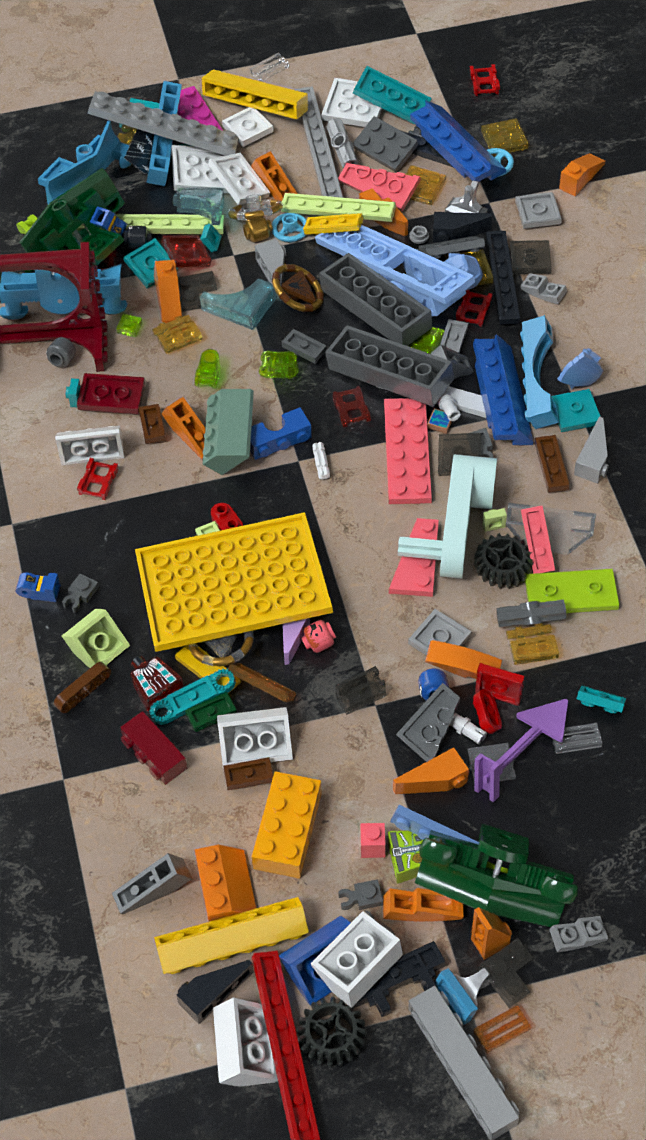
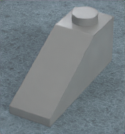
(269, 257)
(593, 457)

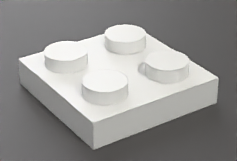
(248, 126)

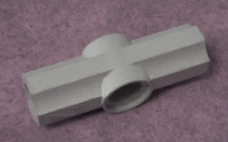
(341, 142)

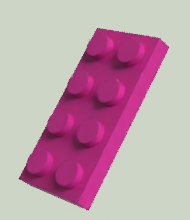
(193, 107)

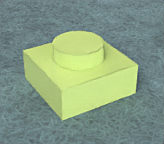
(494, 519)

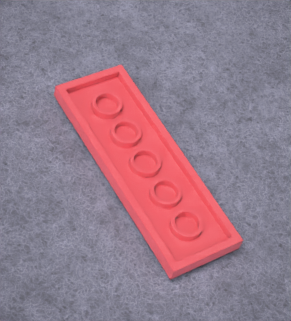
(407, 451)

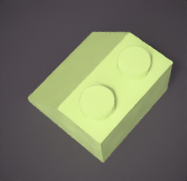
(96, 638)

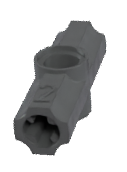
(531, 613)

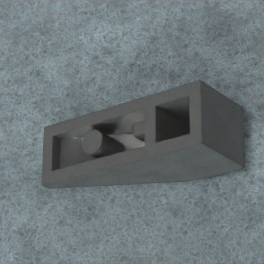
(152, 883)

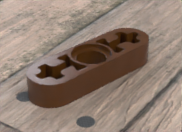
(82, 687)

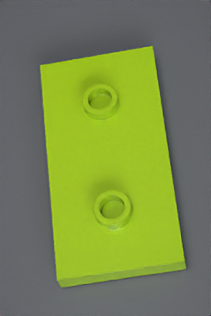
(580, 589)

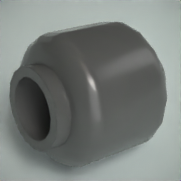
(61, 352)

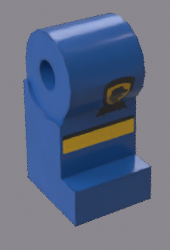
(109, 222)
(38, 587)

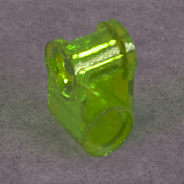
(279, 363)
(208, 369)

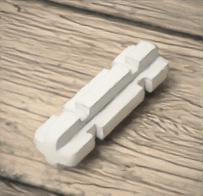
(321, 461)

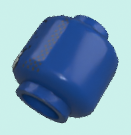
(430, 681)

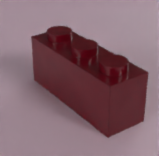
(153, 748)

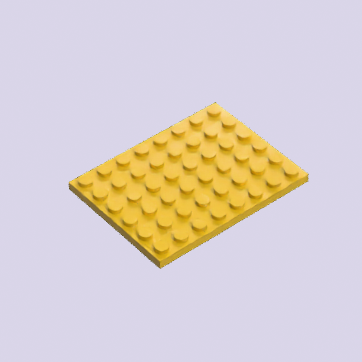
(232, 582)

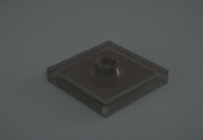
(530, 257)
(458, 444)

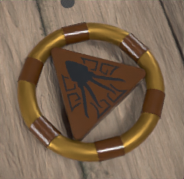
(298, 288)

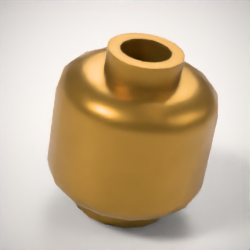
(257, 229)

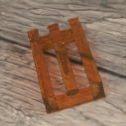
(488, 1047)

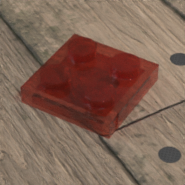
(186, 250)

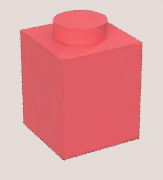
(372, 840)

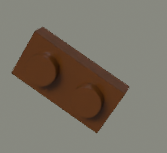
(152, 423)
(248, 773)

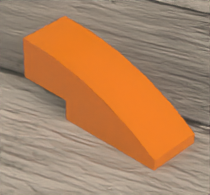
(399, 222)
(458, 659)
(420, 906)

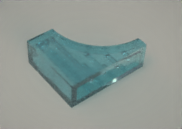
(201, 201)
(242, 307)

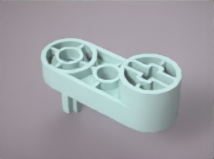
(470, 486)

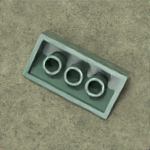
(228, 429)

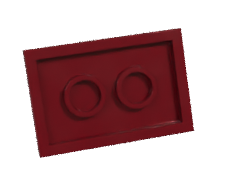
(111, 393)

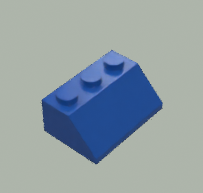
(298, 960)

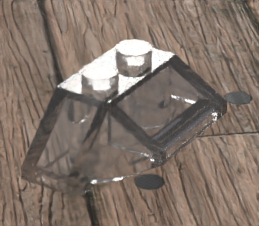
(565, 527)

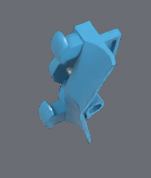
(90, 158)
(55, 292)

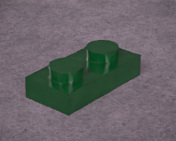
(206, 713)

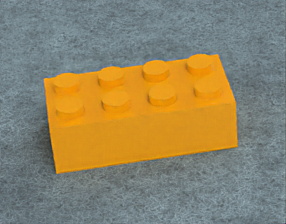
(287, 825)

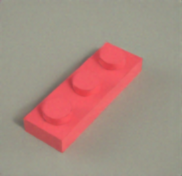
(538, 539)

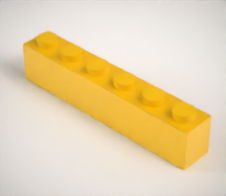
(255, 94)
(231, 935)

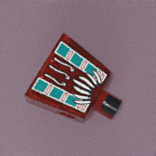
(154, 680)

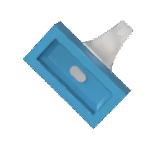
(462, 991)

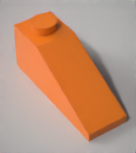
(579, 173)
(272, 176)
(167, 289)
(186, 425)
(436, 775)
(489, 933)

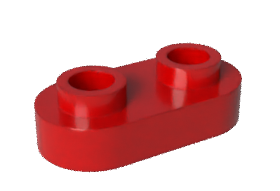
(226, 518)
(487, 711)

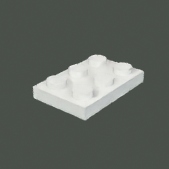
(238, 177)

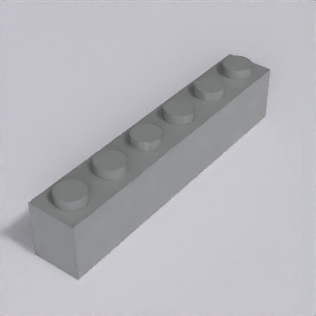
(463, 1063)

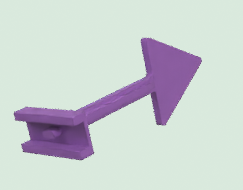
(544, 719)

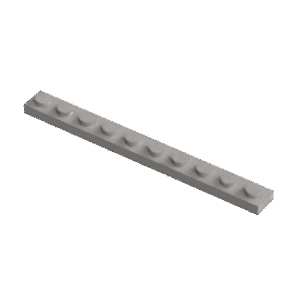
(319, 147)

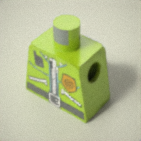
(404, 853)

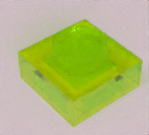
(129, 325)

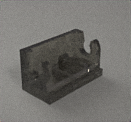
(360, 690)

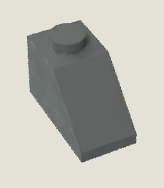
(460, 362)

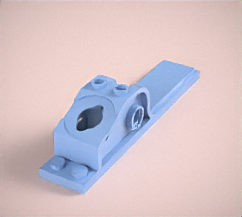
(426, 278)

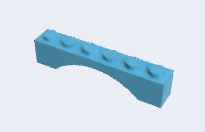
(161, 145)
(537, 339)

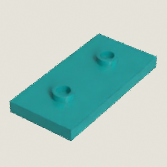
(389, 93)

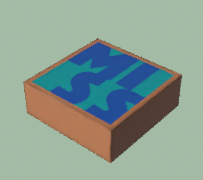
(439, 421)

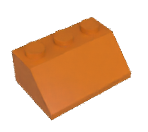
(224, 881)

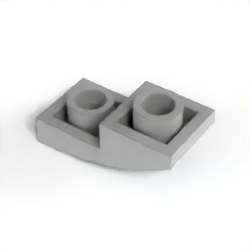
(540, 287)
(578, 935)

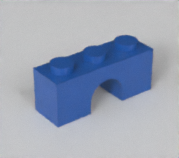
(294, 430)

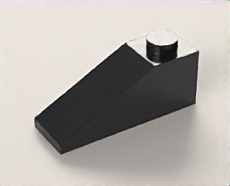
(459, 225)
(211, 989)

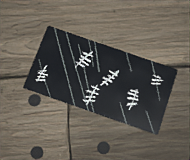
(140, 150)

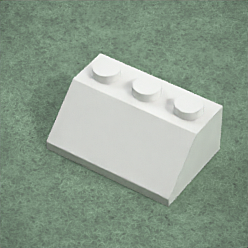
(95, 443)
(255, 736)
(357, 958)
(243, 1044)

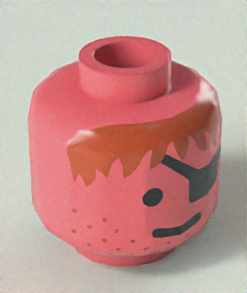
(318, 636)

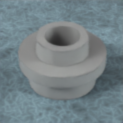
(419, 235)

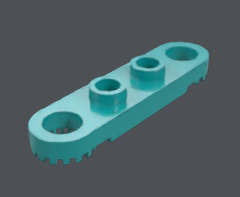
(192, 695)

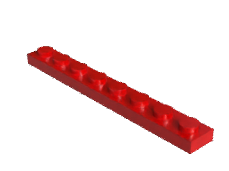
(285, 1046)

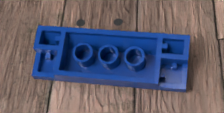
(455, 143)
(501, 391)

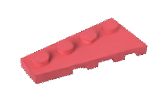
(386, 184)
(413, 574)

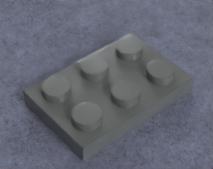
(385, 144)
(468, 244)

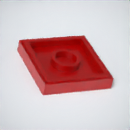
(500, 683)

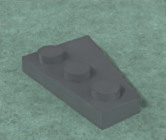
(430, 723)

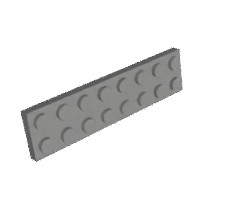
(163, 124)

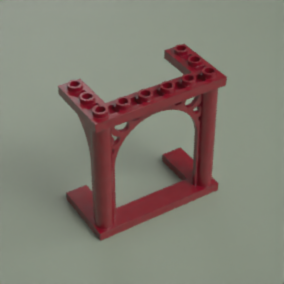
(79, 269)

